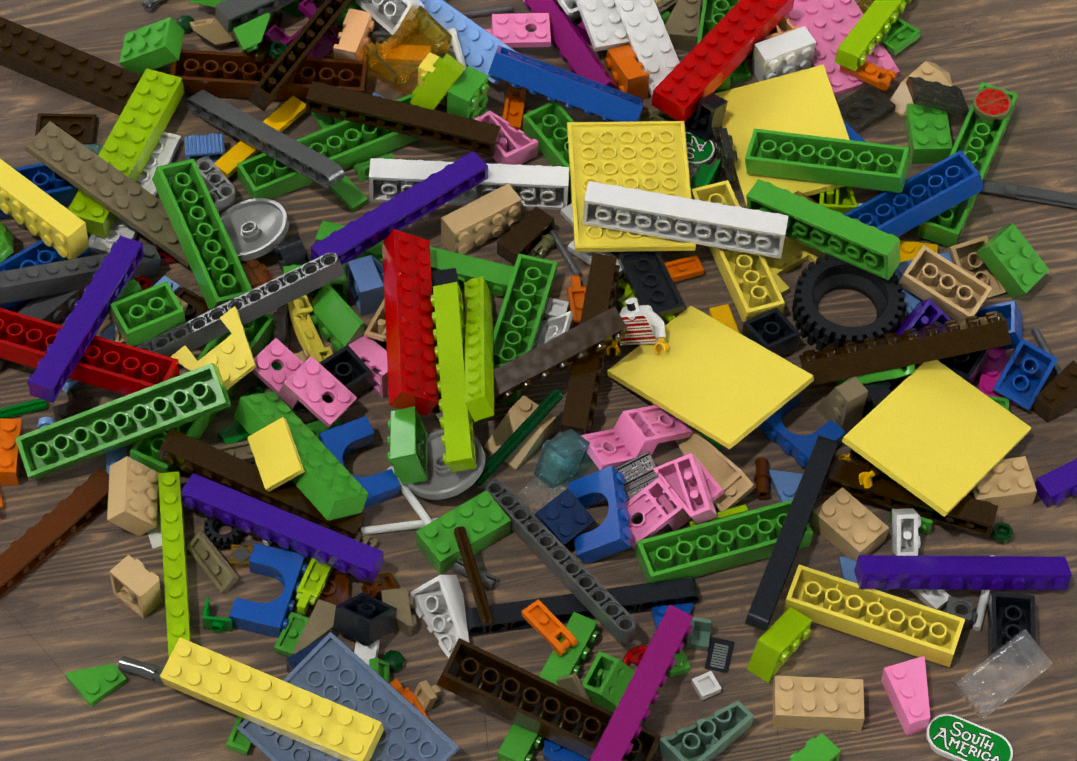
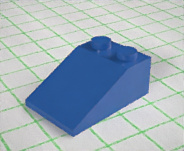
(1014, 320)
(1024, 374)

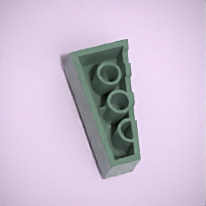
(707, 736)

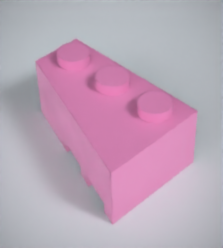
(513, 146)
(376, 360)
(688, 485)
(908, 694)

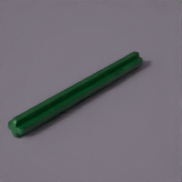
(519, 435)

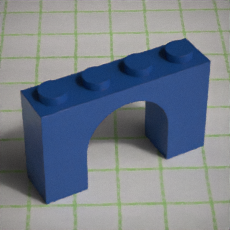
(353, 436)
(796, 445)
(614, 532)
(272, 616)

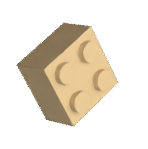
(136, 586)

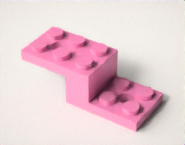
(513, 29)
(303, 382)
(633, 435)
(661, 508)

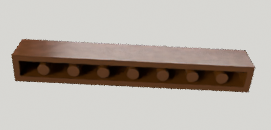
(53, 530)

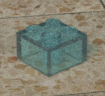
(561, 458)

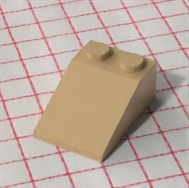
(966, 258)
(513, 419)

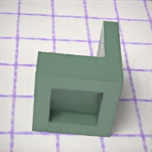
(700, 634)

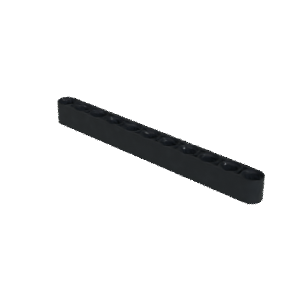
(791, 533)
(632, 598)

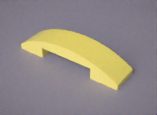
(305, 329)

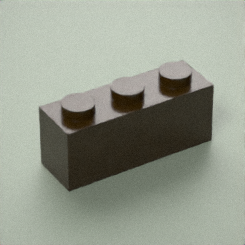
(524, 235)

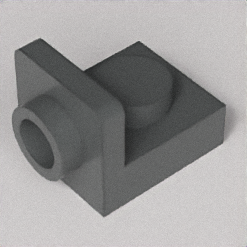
(380, 34)

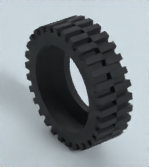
(838, 274)

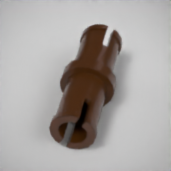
(762, 478)

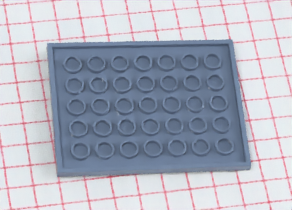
(346, 679)

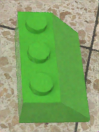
(251, 33)
(335, 318)

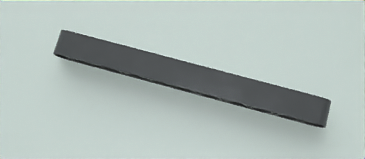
(265, 138)
(250, 305)
(564, 564)

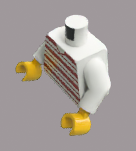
(642, 327)

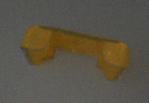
(407, 48)

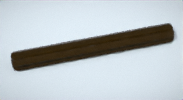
(263, 49)
(473, 575)

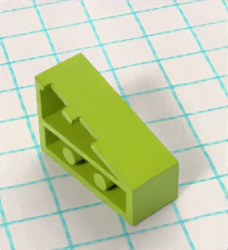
(779, 643)

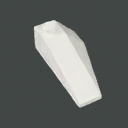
(443, 610)

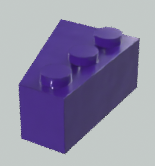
(922, 315)

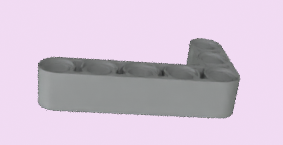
(218, 185)

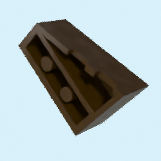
(1058, 395)

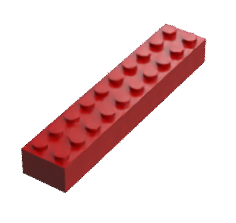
(717, 55)
(409, 322)
(103, 364)

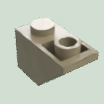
(399, 599)

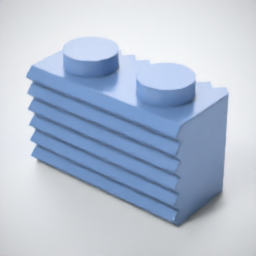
(205, 146)

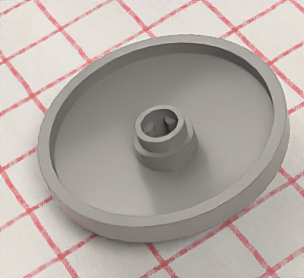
(255, 227)
(440, 480)

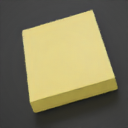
(275, 454)

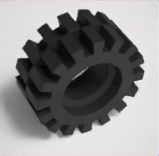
(222, 540)

